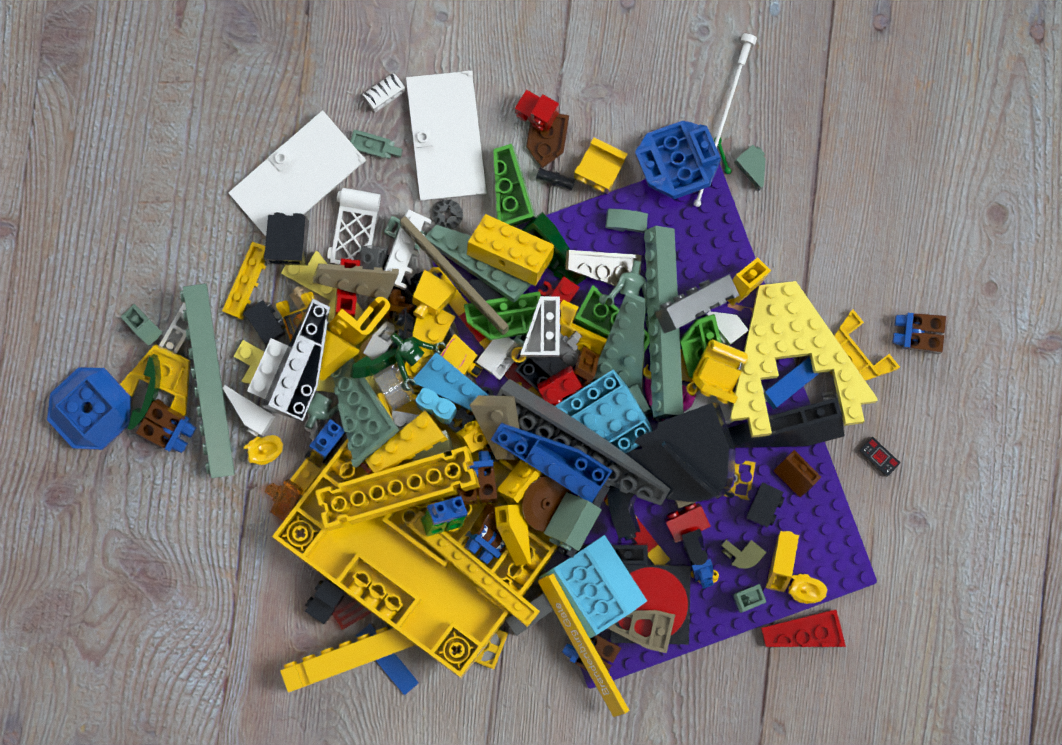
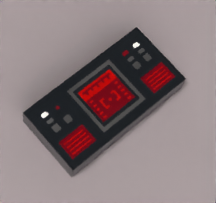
(879, 456)

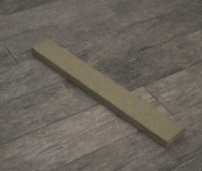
(454, 276)

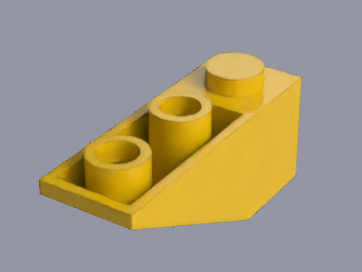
(514, 532)

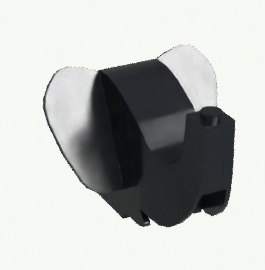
(688, 455)

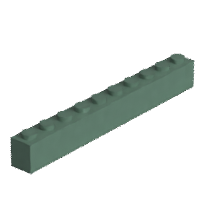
(664, 347)
(208, 378)

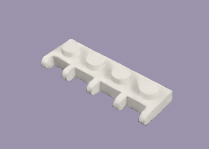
(403, 248)

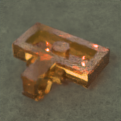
(284, 497)

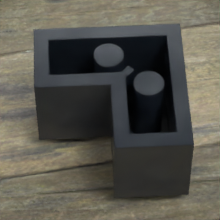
(325, 601)

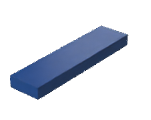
(790, 383)
(393, 666)

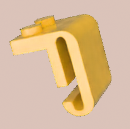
(600, 166)
(349, 328)
(719, 371)
(517, 482)

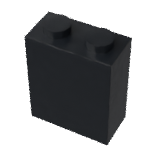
(286, 239)

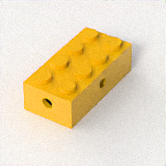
(510, 249)

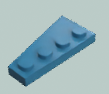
(448, 382)

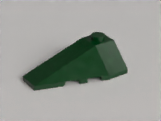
(545, 229)

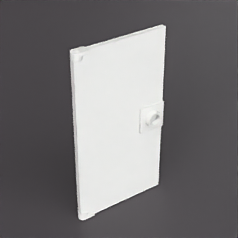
(446, 135)
(298, 172)

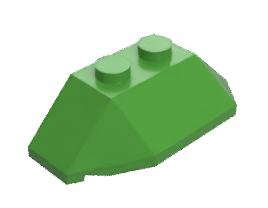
(516, 315)
(696, 340)

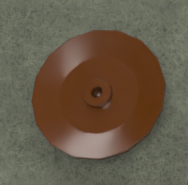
(542, 501)

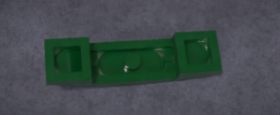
(368, 367)
(154, 371)

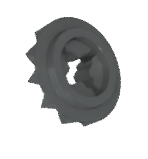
(455, 209)

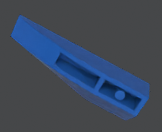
(556, 460)

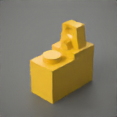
(749, 279)

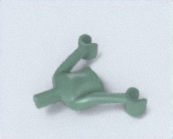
(628, 282)
(319, 409)

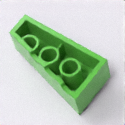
(511, 190)
(599, 317)

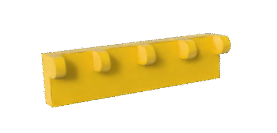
(245, 281)

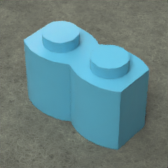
(441, 408)

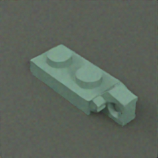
(374, 145)

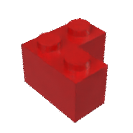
(537, 110)

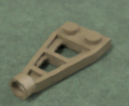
(660, 631)

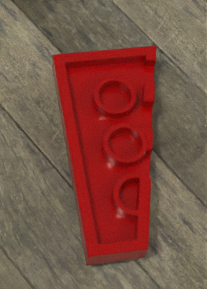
(809, 631)

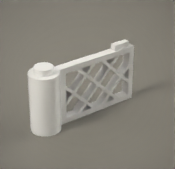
(354, 202)

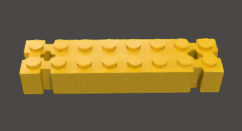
(397, 488)
(343, 659)

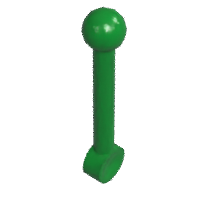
(727, 170)

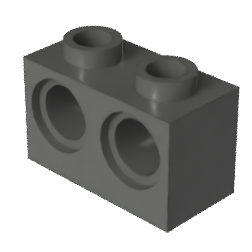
(373, 256)

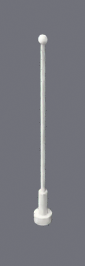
(748, 40)

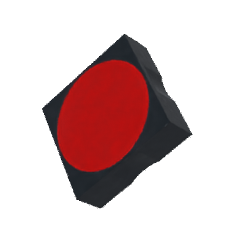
(666, 590)

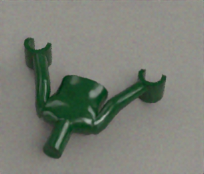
(411, 352)

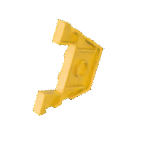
(589, 339)
(857, 357)
(174, 376)

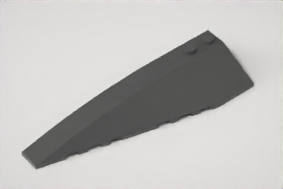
(548, 421)

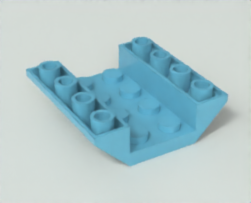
(609, 411)
(598, 586)

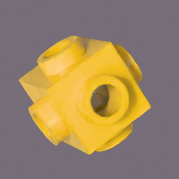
(472, 436)

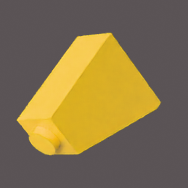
(335, 354)
(782, 561)

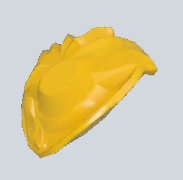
(264, 449)
(807, 589)

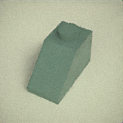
(753, 165)
(141, 325)

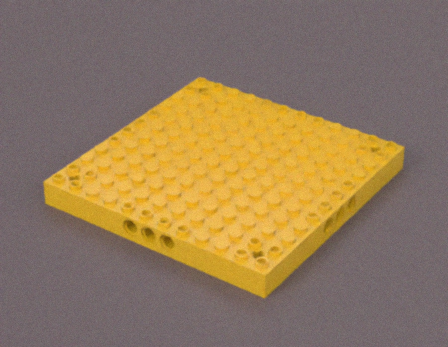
(400, 573)

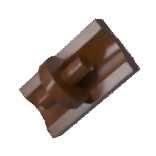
(395, 304)

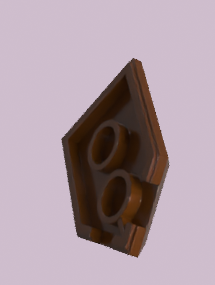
(548, 145)

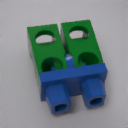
(444, 516)

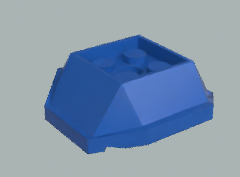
(676, 142)
(108, 416)

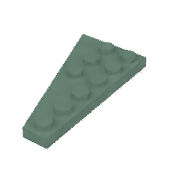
(454, 246)
(625, 343)
(361, 414)

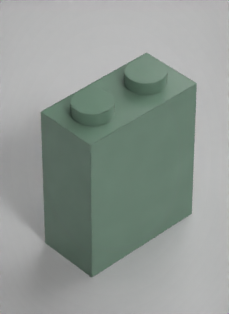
(572, 522)

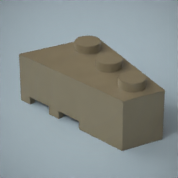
(490, 413)

